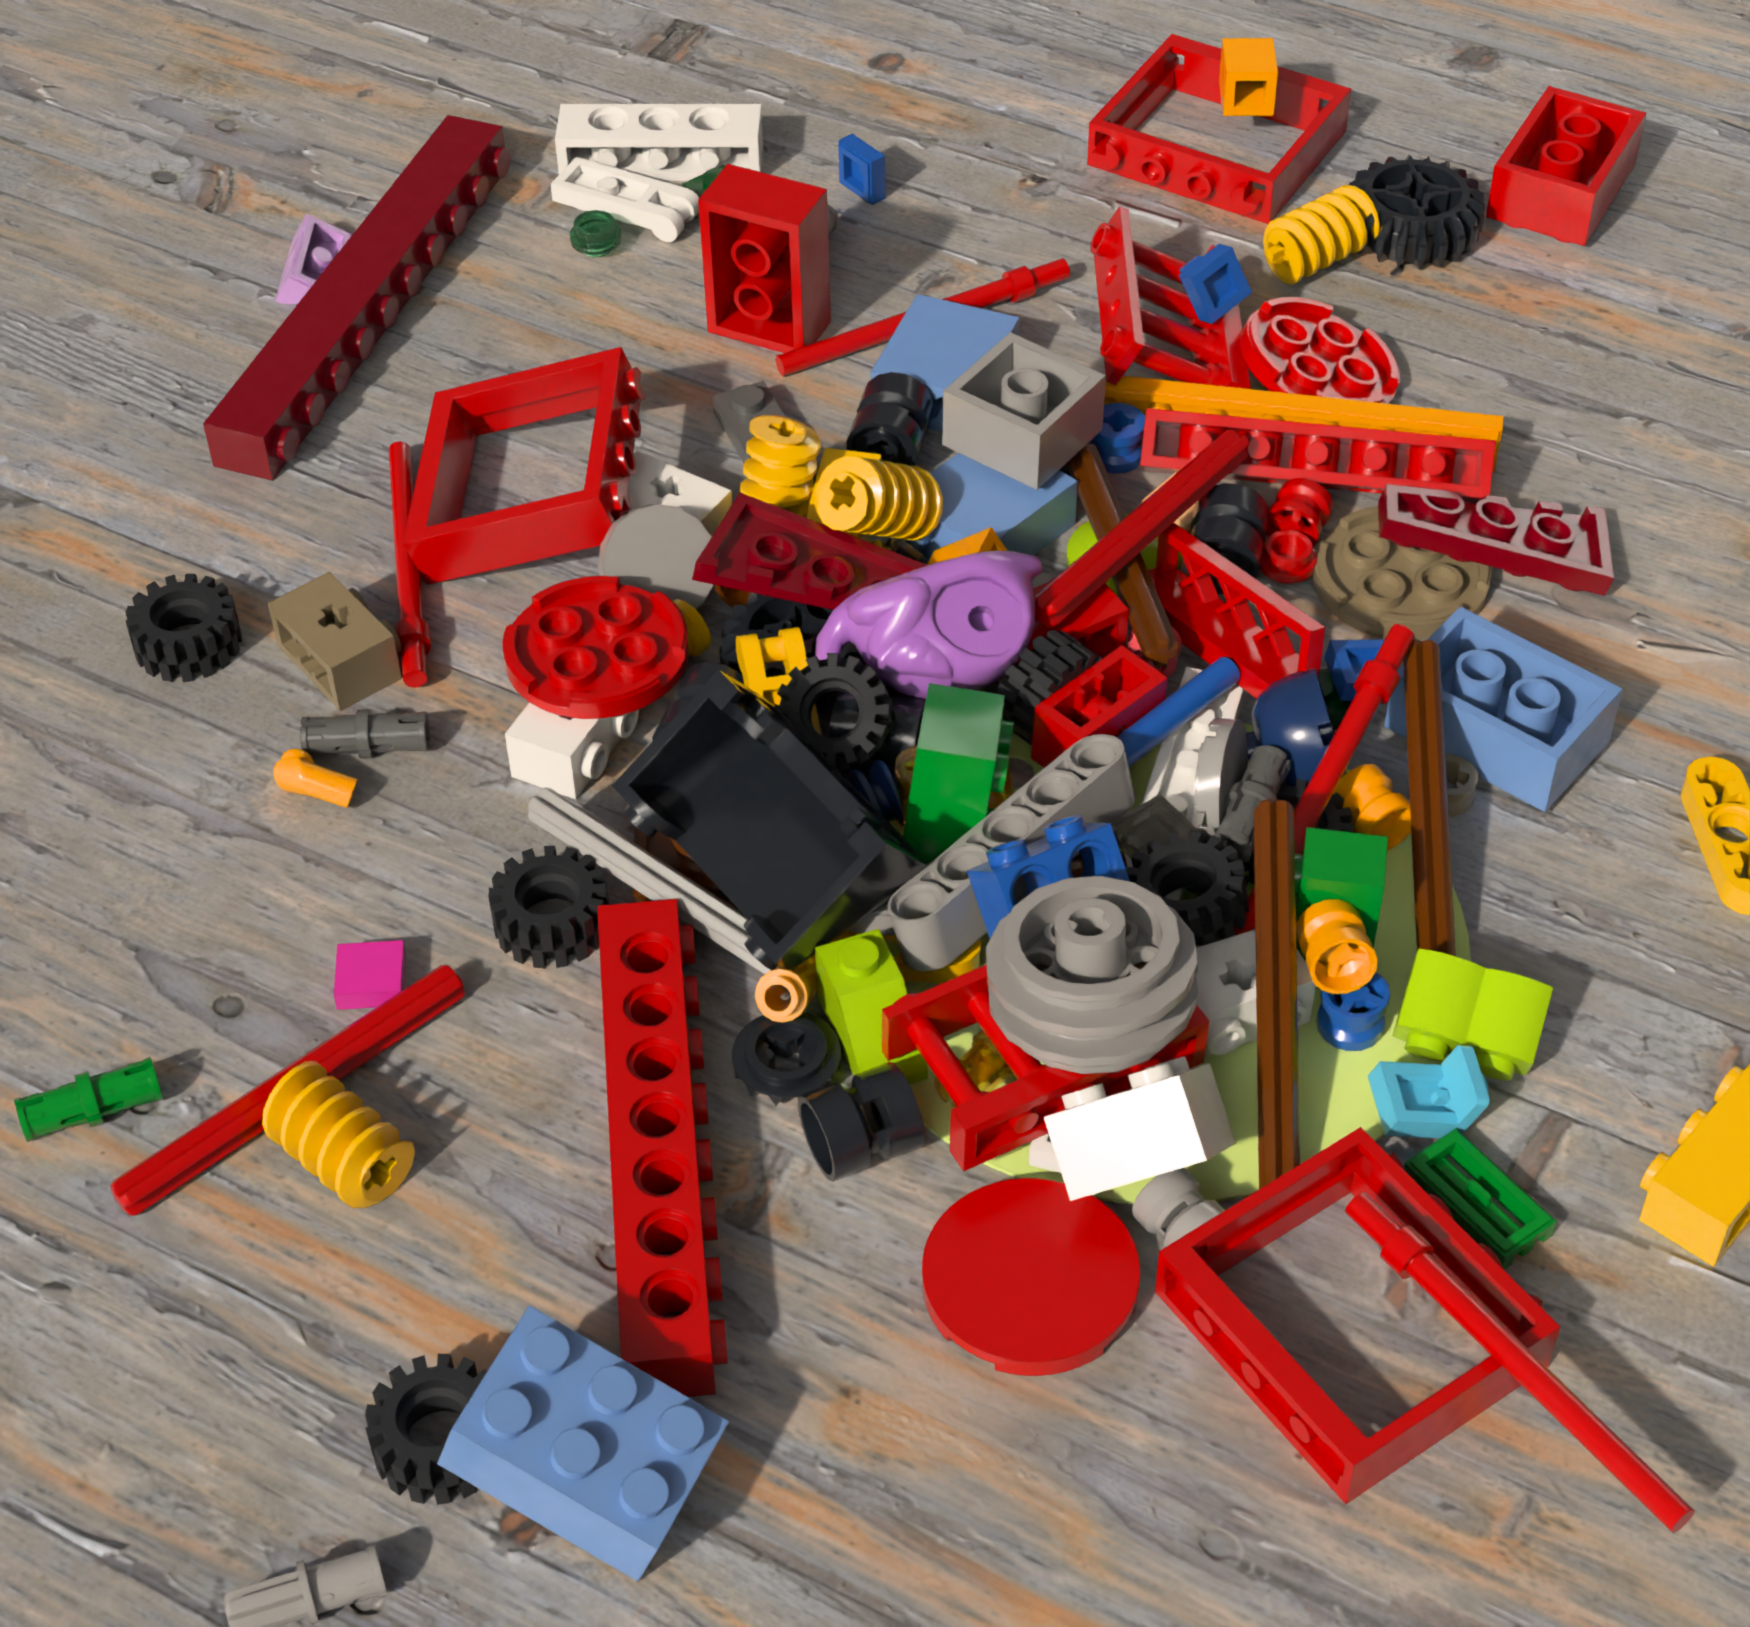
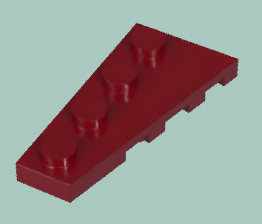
(1520, 541)
(792, 557)

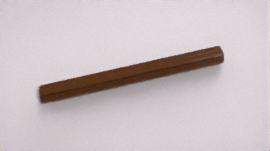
(1133, 580)
(1428, 798)
(1276, 990)

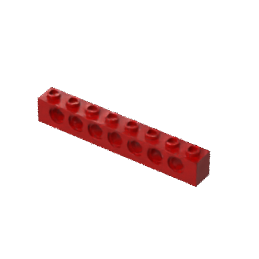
(650, 1097)

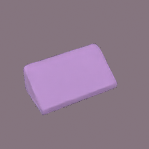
(309, 255)

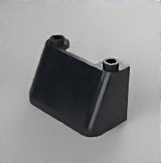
(767, 821)

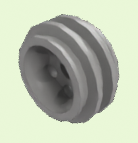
(1092, 974)

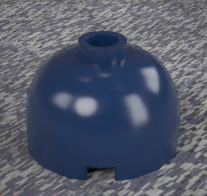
(1295, 720)

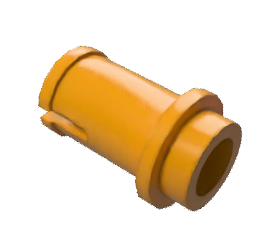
(772, 988)

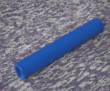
(1179, 708)

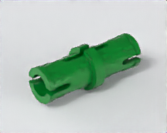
(88, 1099)

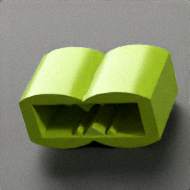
(1474, 1006)

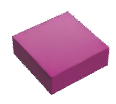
(368, 973)

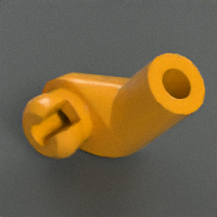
(300, 776)

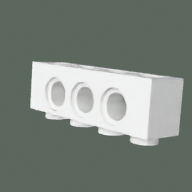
(661, 139)

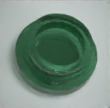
(595, 233)

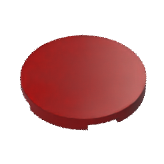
(1308, 351)
(596, 648)
(1030, 1276)

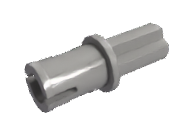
(306, 1591)

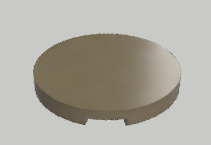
(1382, 584)

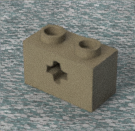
(336, 640)

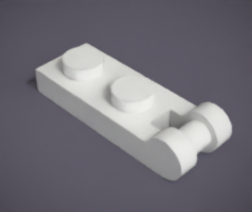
(626, 197)

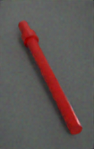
(1014, 285)
(411, 628)
(1373, 687)
(1412, 1257)

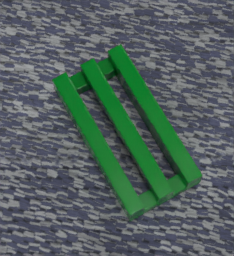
(1472, 1204)

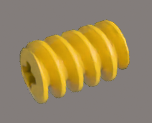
(1318, 233)
(781, 462)
(878, 498)
(336, 1136)

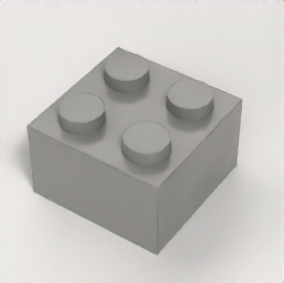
(1023, 410)

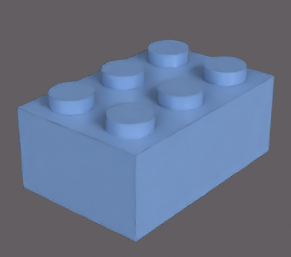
(1515, 709)
(582, 1442)

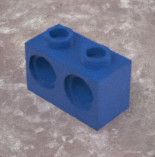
(1043, 864)

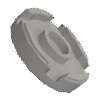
(656, 552)
(1219, 766)

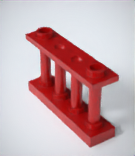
(1124, 321)
(1014, 1114)

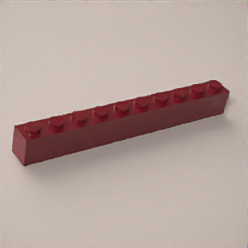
(355, 299)

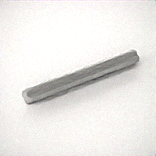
(642, 871)

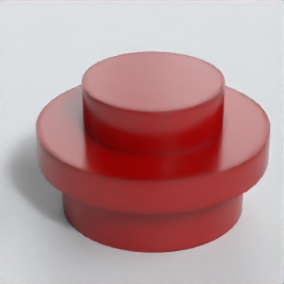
(1288, 557)

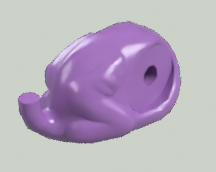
(941, 622)

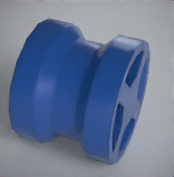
(1120, 438)
(1354, 1030)

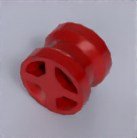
(1301, 507)

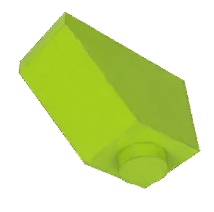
(853, 986)

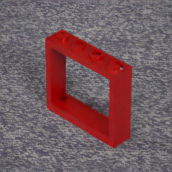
(1200, 176)
(456, 547)
(1273, 1378)

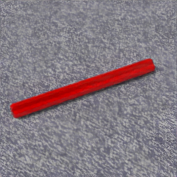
(1139, 528)
(243, 1117)

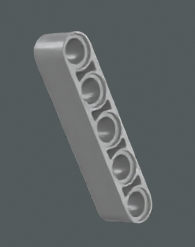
(937, 908)

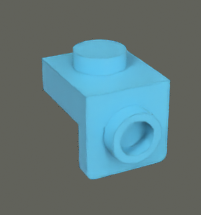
(1429, 1097)

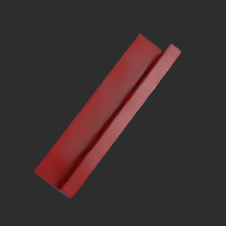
(1229, 629)

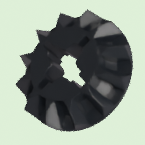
(764, 1038)

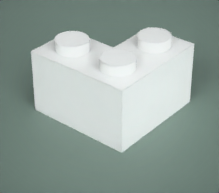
(1155, 1127)

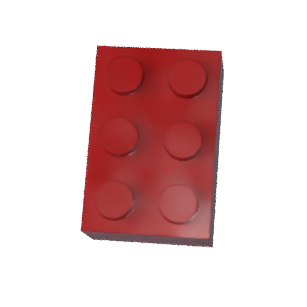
(1565, 165)
(765, 259)

